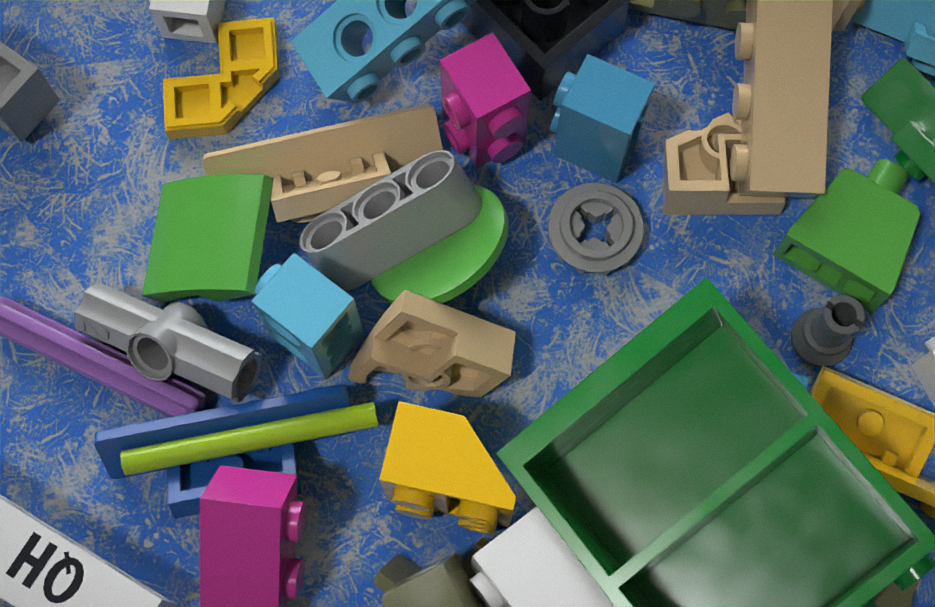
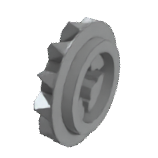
(596, 204)

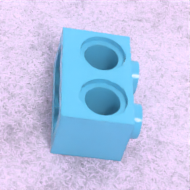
(308, 314)

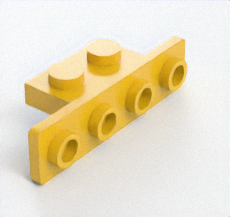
(885, 429)

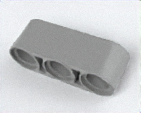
(391, 220)

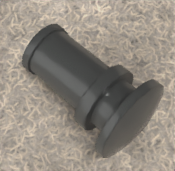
(826, 333)

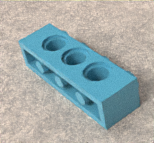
(334, 42)

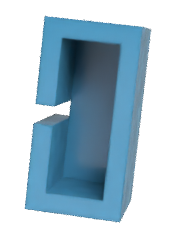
(599, 116)

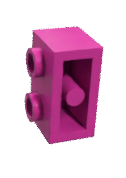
(484, 102)
(250, 539)

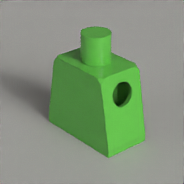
(855, 234)

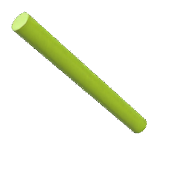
(249, 438)

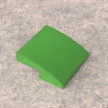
(208, 237)

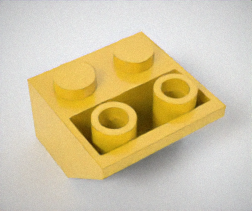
(443, 467)

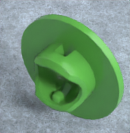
(455, 261)

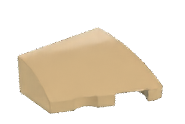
(699, 174)
(436, 348)

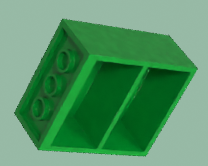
(714, 477)

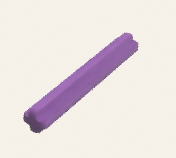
(95, 361)

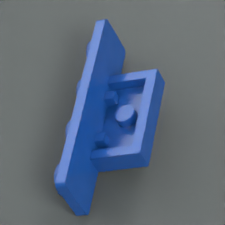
(190, 480)

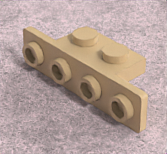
(331, 162)

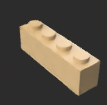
(783, 98)

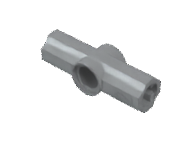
(168, 341)

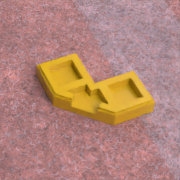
(218, 101)

